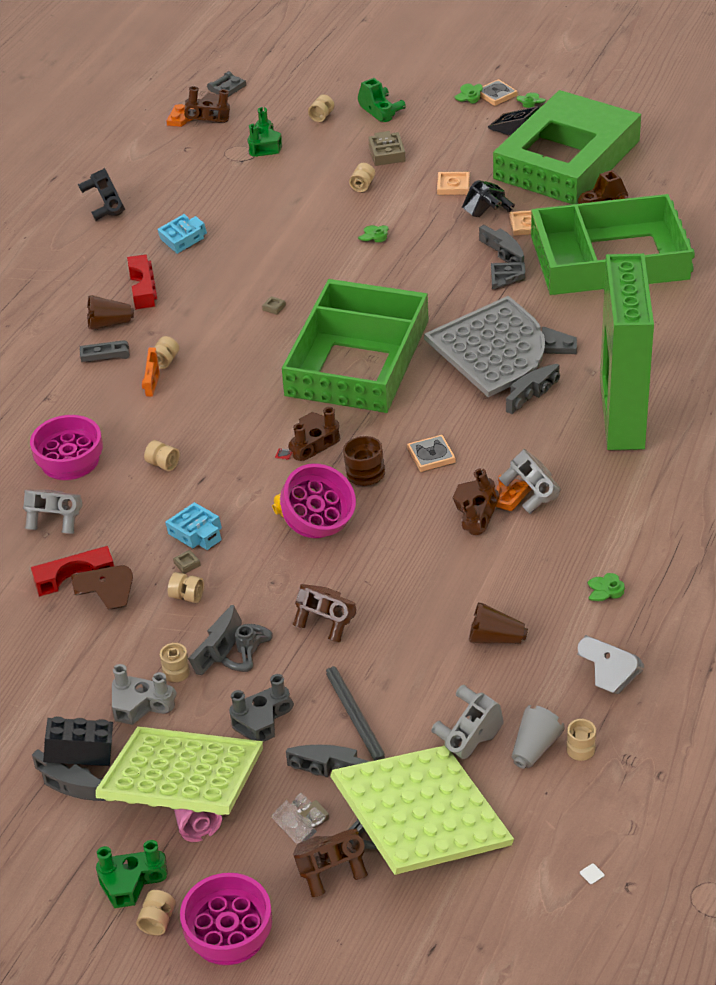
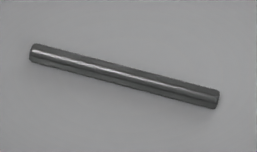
(355, 714)

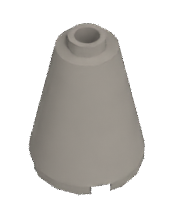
(535, 735)

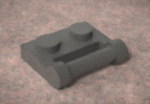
(232, 84)

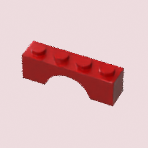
(145, 291)
(51, 574)

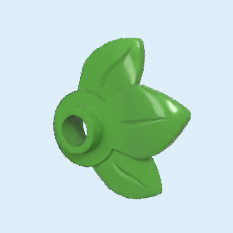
(469, 93)
(530, 99)
(379, 233)
(606, 587)

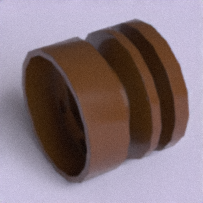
(364, 460)

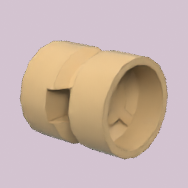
(321, 108)
(362, 177)
(166, 350)
(162, 455)
(185, 587)
(175, 662)
(581, 739)
(156, 912)

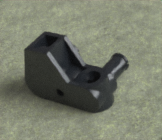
(108, 192)
(482, 196)

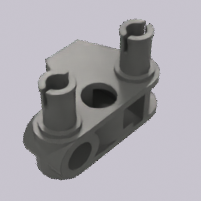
(257, 719)

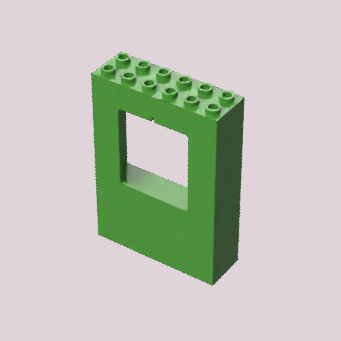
(595, 128)
(566, 235)
(361, 319)
(626, 351)

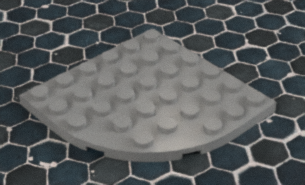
(491, 345)

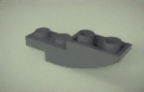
(501, 241)
(531, 384)
(218, 643)
(321, 758)
(73, 782)

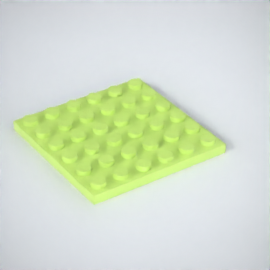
(180, 770)
(421, 809)

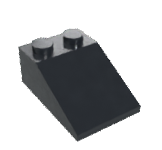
(511, 121)

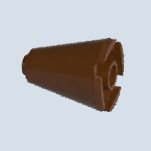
(107, 312)
(495, 627)

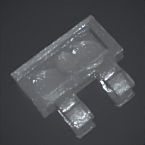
(293, 823)

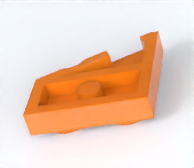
(177, 116)
(151, 373)
(512, 494)

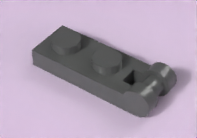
(104, 351)

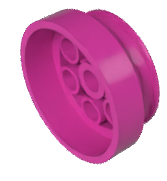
(67, 446)
(328, 485)
(230, 894)

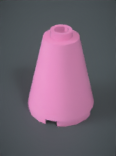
(196, 824)

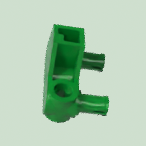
(373, 100)
(262, 137)
(125, 882)

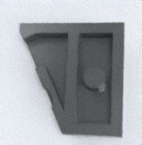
(506, 273)
(559, 342)

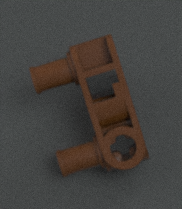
(209, 108)
(608, 186)
(314, 434)
(477, 502)
(113, 591)
(327, 604)
(331, 852)

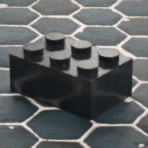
(78, 741)

